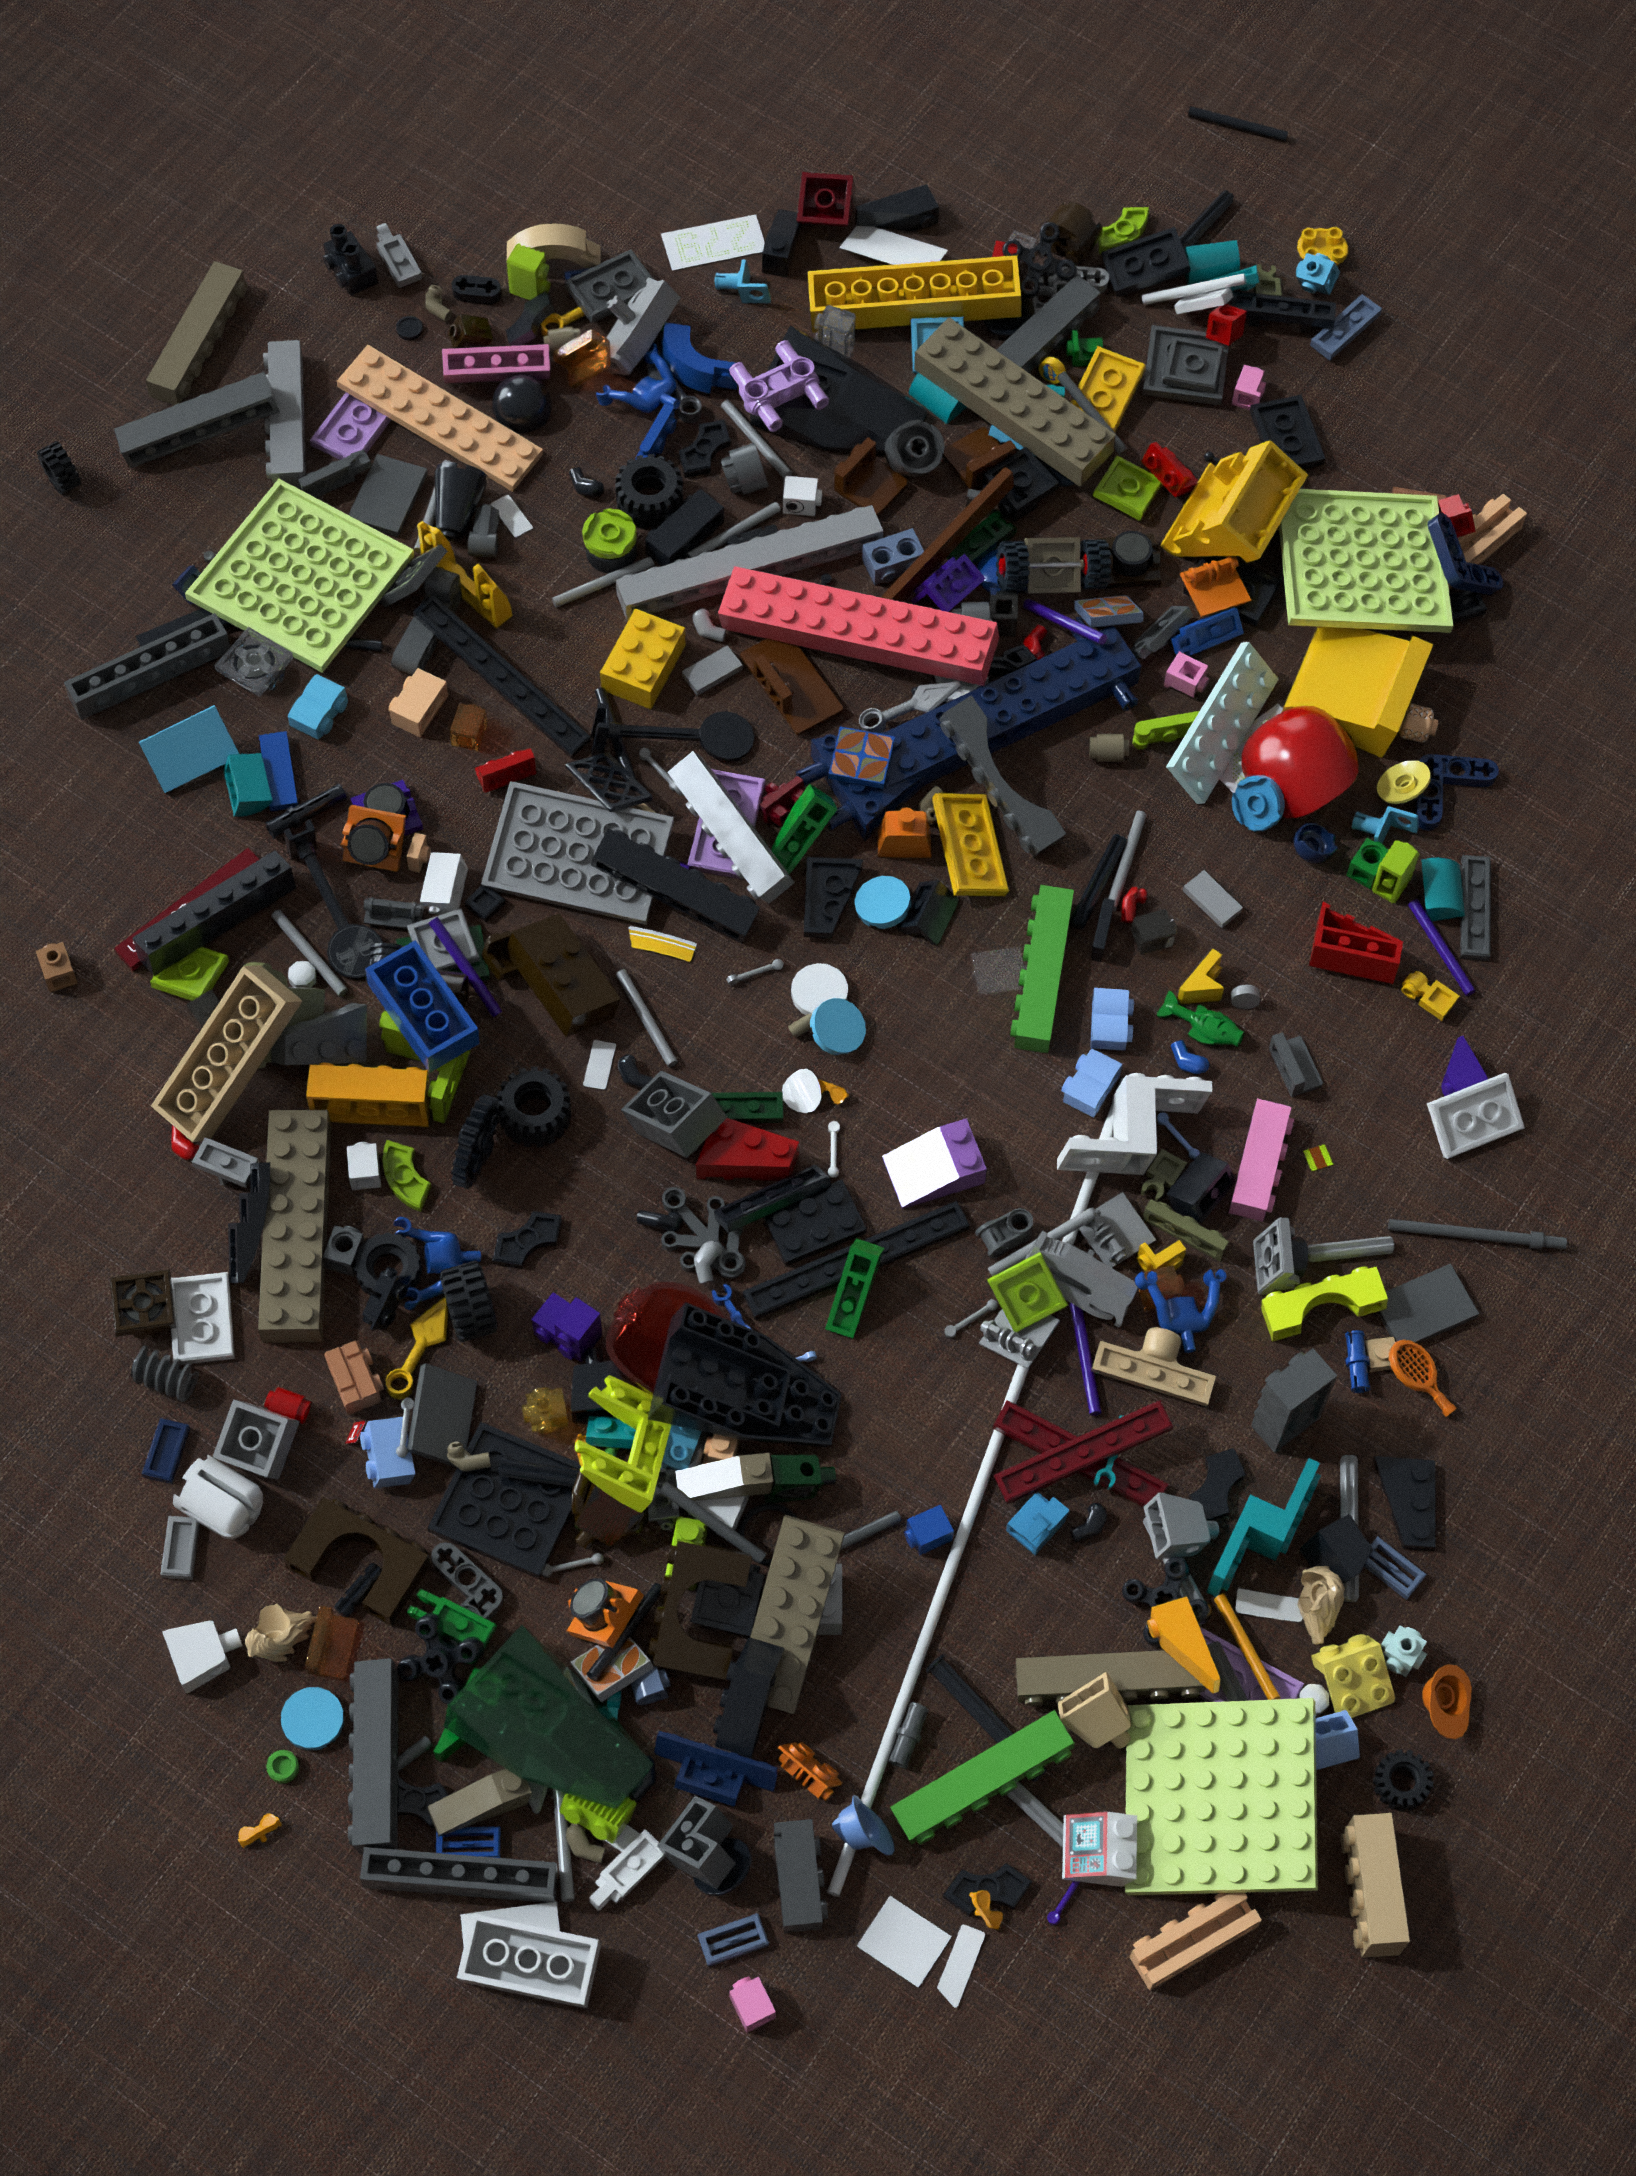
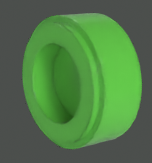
(282, 1766)

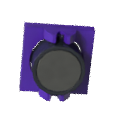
(393, 799)

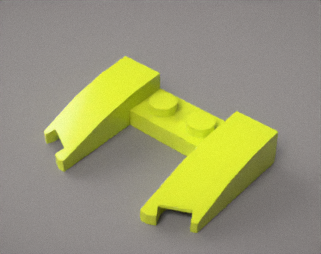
(632, 1481)

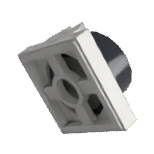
(1279, 1257)

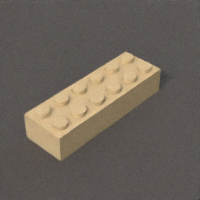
(226, 1053)

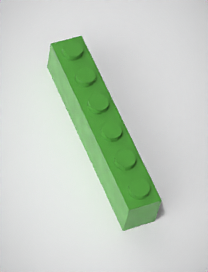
(1043, 968)
(982, 1778)

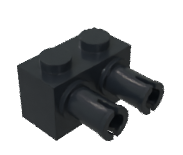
(349, 261)

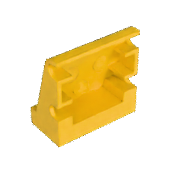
(1236, 505)
(1360, 681)

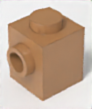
(56, 966)

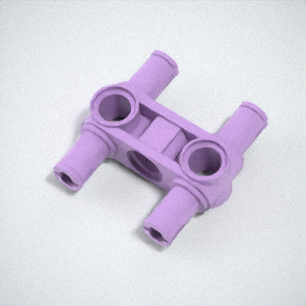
(779, 386)

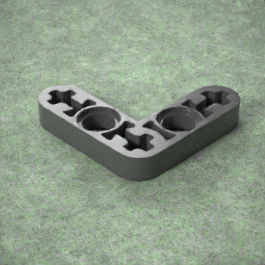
(472, 1592)

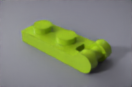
(1162, 729)

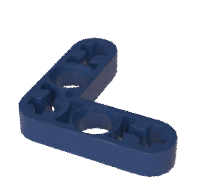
(1456, 570)
(1442, 775)

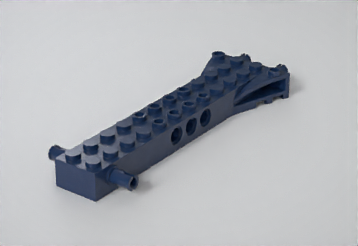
(1013, 708)

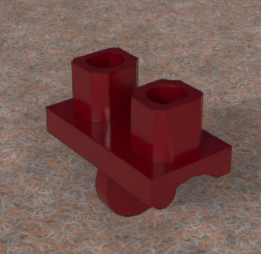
(780, 800)

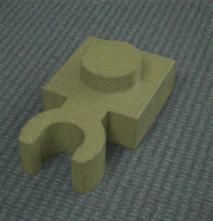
(1268, 283)
(1163, 1172)

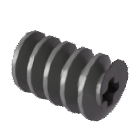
(164, 1376)

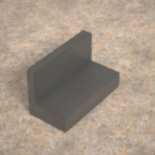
(1295, 1064)

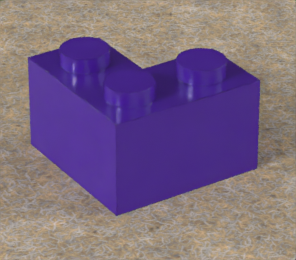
(568, 1326)

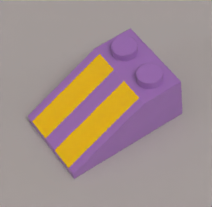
(936, 1164)

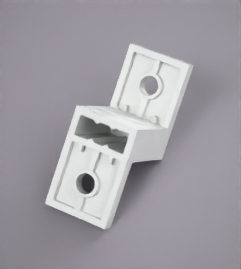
(1134, 1124)

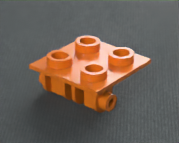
(1215, 586)
(801, 1756)

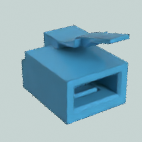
(1037, 1522)

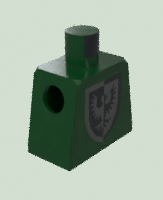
(797, 1478)

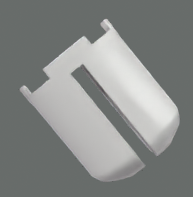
(219, 1498)

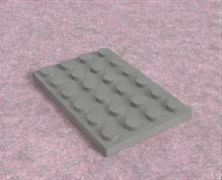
(548, 847)

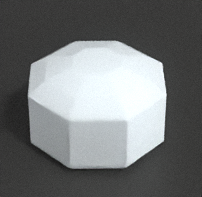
(302, 974)
(1319, 1694)

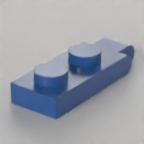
(655, 438)
(1208, 632)

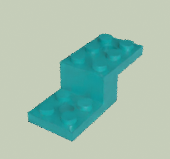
(1265, 1528)

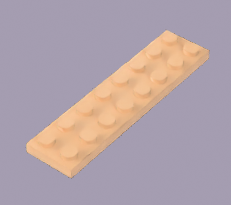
(439, 417)

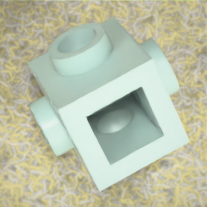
(1403, 1660)

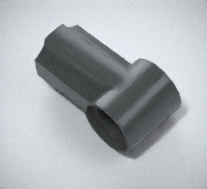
(484, 538)

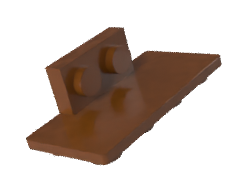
(791, 684)

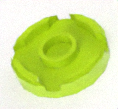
(609, 533)

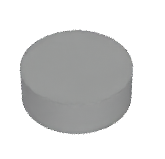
(1245, 997)

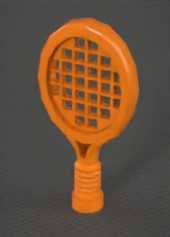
(1430, 1385)

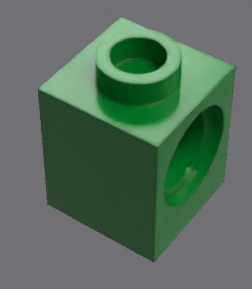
(1361, 870)

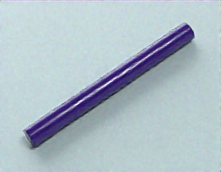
(1065, 621)
(1441, 947)
(465, 967)
(1085, 1360)

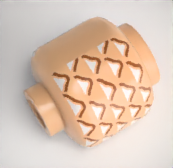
(1418, 723)

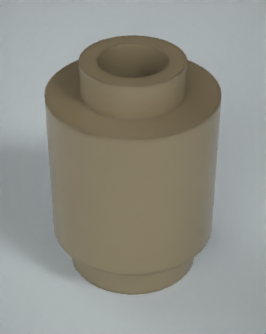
(559, 337)
(1108, 747)

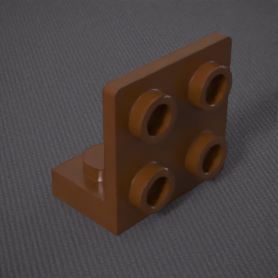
(976, 455)

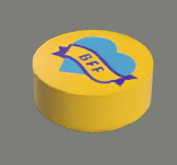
(1050, 369)

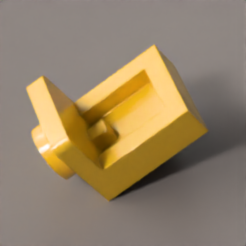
(1169, 1256)

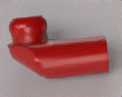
(1033, 641)
(1129, 903)
(182, 1146)

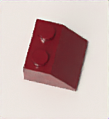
(826, 199)

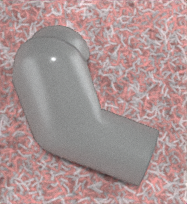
(705, 627)
(704, 1258)

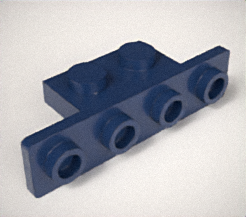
(713, 1771)

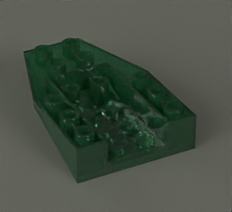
(546, 1725)

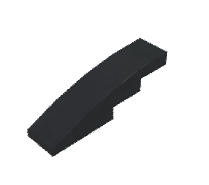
(245, 1236)

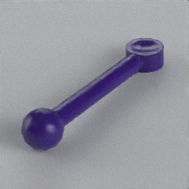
(1053, 1916)

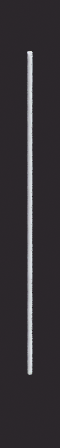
(950, 1567)

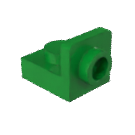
(1081, 349)

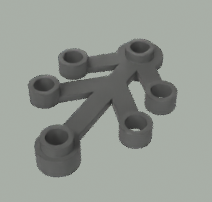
(703, 1235)

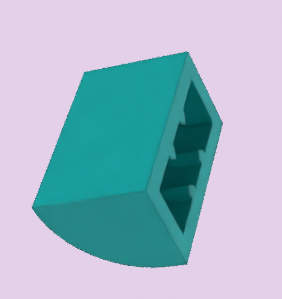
(1212, 261)
(935, 399)
(247, 784)
(1442, 888)

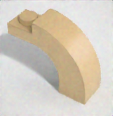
(559, 242)

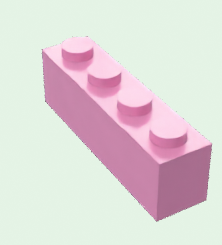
(495, 363)
(1260, 1160)

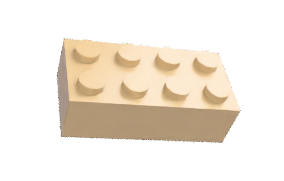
(1375, 1885)

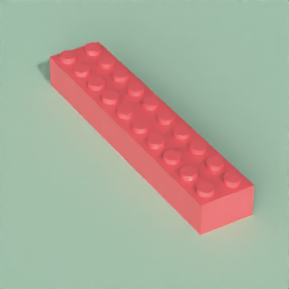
(859, 625)

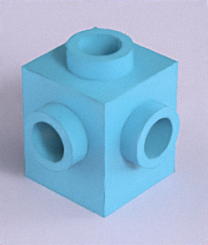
(1317, 273)

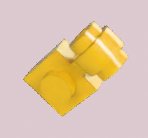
(1435, 999)

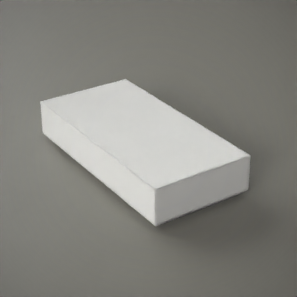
(1203, 300)

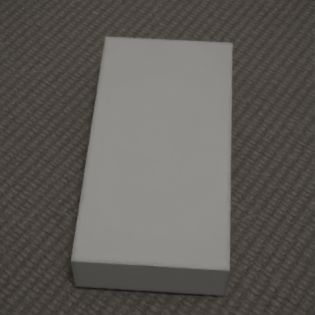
(712, 670)
(1212, 899)
(180, 1548)

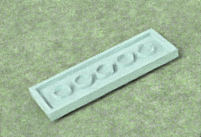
(1222, 723)

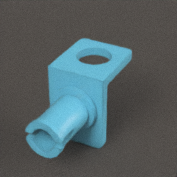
(741, 282)
(1380, 826)

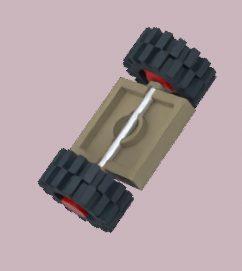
(1053, 565)

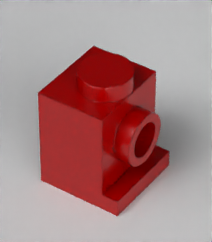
(1459, 514)

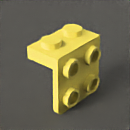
(1355, 1675)

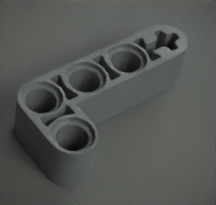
(419, 642)

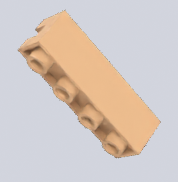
(1493, 528)
(1193, 1938)

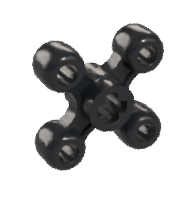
(1043, 249)
(1170, 1588)
(436, 1650)

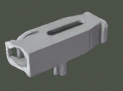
(638, 323)
(1085, 1279)

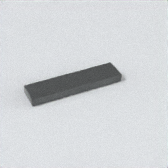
(1477, 907)

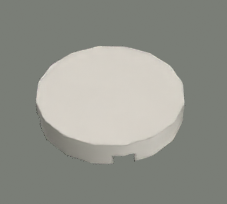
(817, 984)

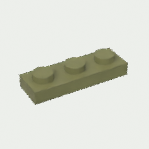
(1185, 1229)

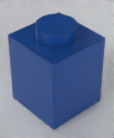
(929, 1530)

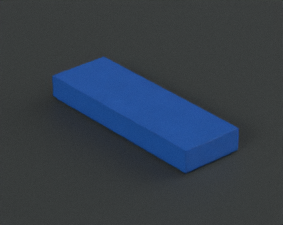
(278, 770)

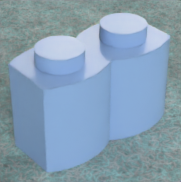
(1110, 1019)
(1091, 1082)

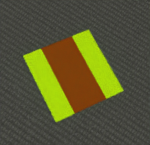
(1318, 1157)

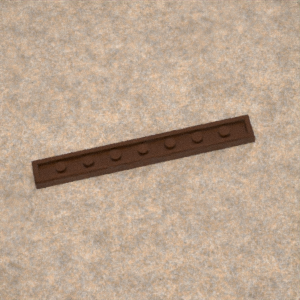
(951, 537)

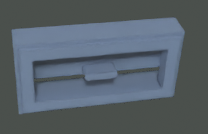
(1386, 1577)
(741, 1950)

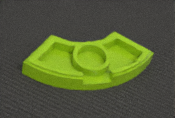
(1126, 229)
(402, 1176)

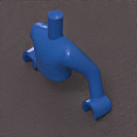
(648, 392)
(440, 1253)
(1181, 1313)

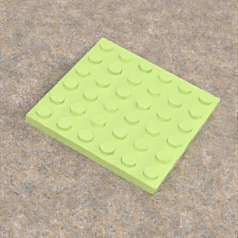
(1363, 562)
(300, 574)
(1223, 1796)

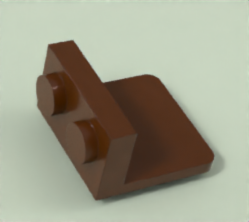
(867, 480)

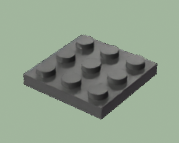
(1156, 363)

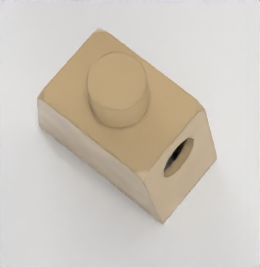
(1097, 1713)

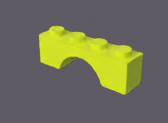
(1359, 1291)

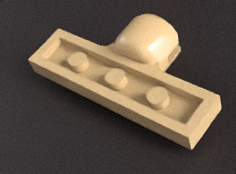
(1155, 1367)

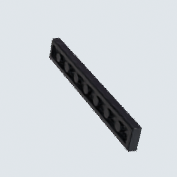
(501, 676)
(827, 1271)

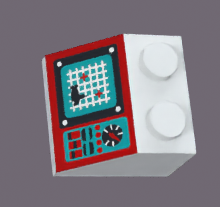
(1100, 1848)

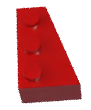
(1353, 948)
(746, 1153)

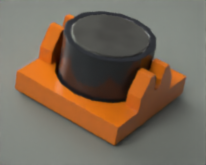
(372, 840)
(603, 1610)

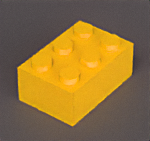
(643, 658)

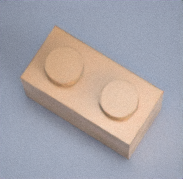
(418, 702)

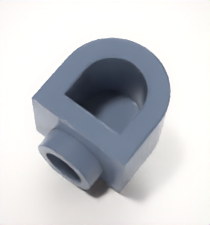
(651, 1686)

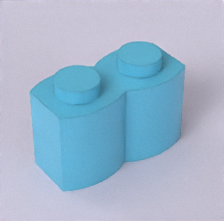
(317, 707)

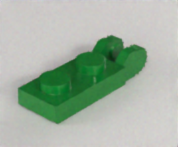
(457, 1621)

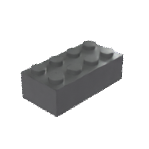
(1293, 1399)

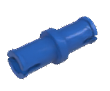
(1357, 1361)

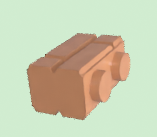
(353, 1377)

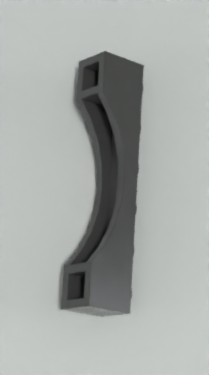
(1033, 824)

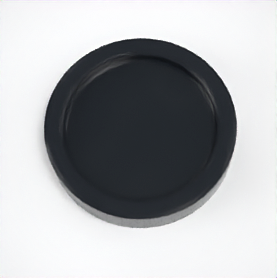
(409, 328)

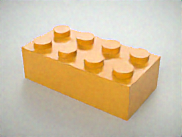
(370, 1094)

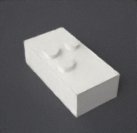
(529, 1960)

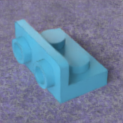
(680, 1447)

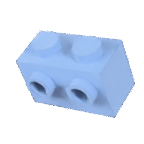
(384, 1466)

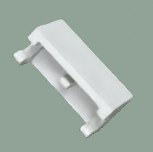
(444, 883)

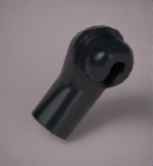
(630, 1074)
(660, 1221)

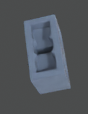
(891, 551)

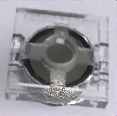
(252, 662)

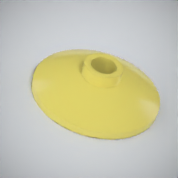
(1403, 782)

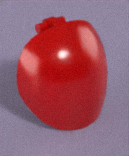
(1305, 756)

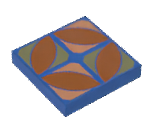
(861, 757)

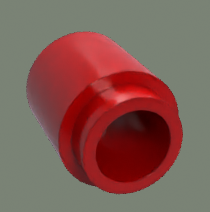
(288, 1404)

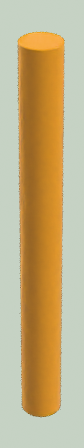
(1246, 1647)

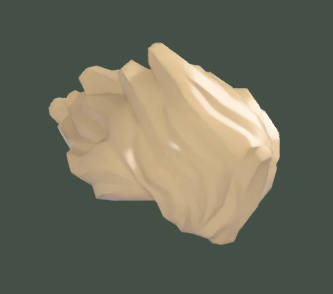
(1320, 1601)
(278, 1633)

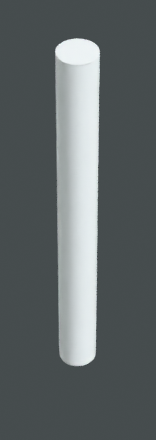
(1193, 289)

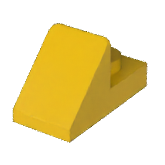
(1201, 985)

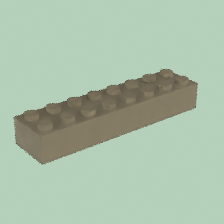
(1014, 401)
(295, 1227)

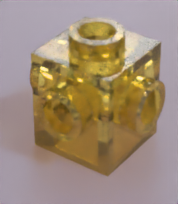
(545, 1410)

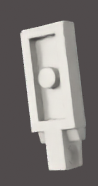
(627, 1870)

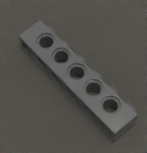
(147, 666)

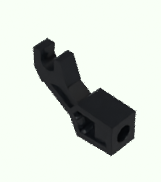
(1011, 661)

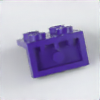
(950, 583)

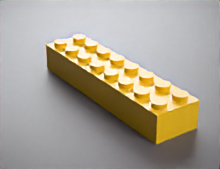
(919, 290)

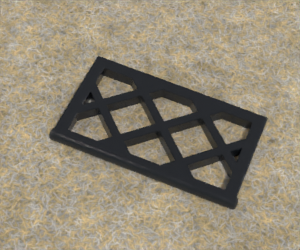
(616, 769)

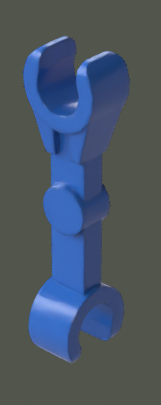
(726, 1301)

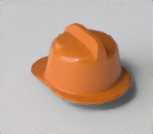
(1448, 1700)

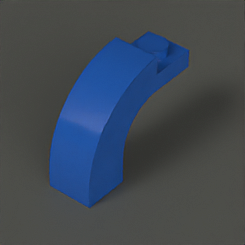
(690, 366)

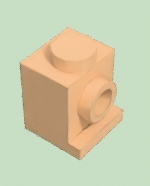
(720, 1448)

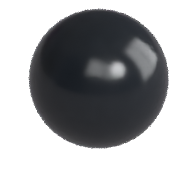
(522, 403)

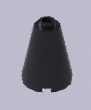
(457, 497)

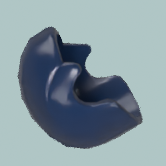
(1314, 843)

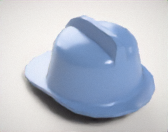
(863, 1828)

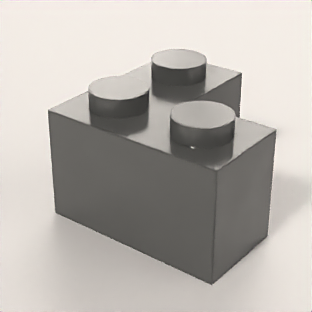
(695, 1842)

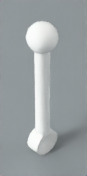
(833, 1128)

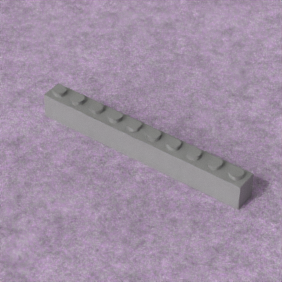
(772, 554)

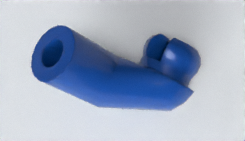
(1187, 1061)

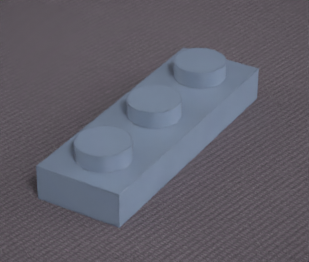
(1346, 327)

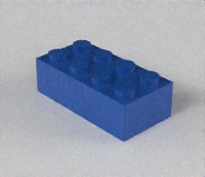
(422, 1006)

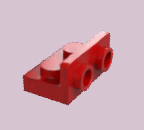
(1169, 470)
(506, 769)

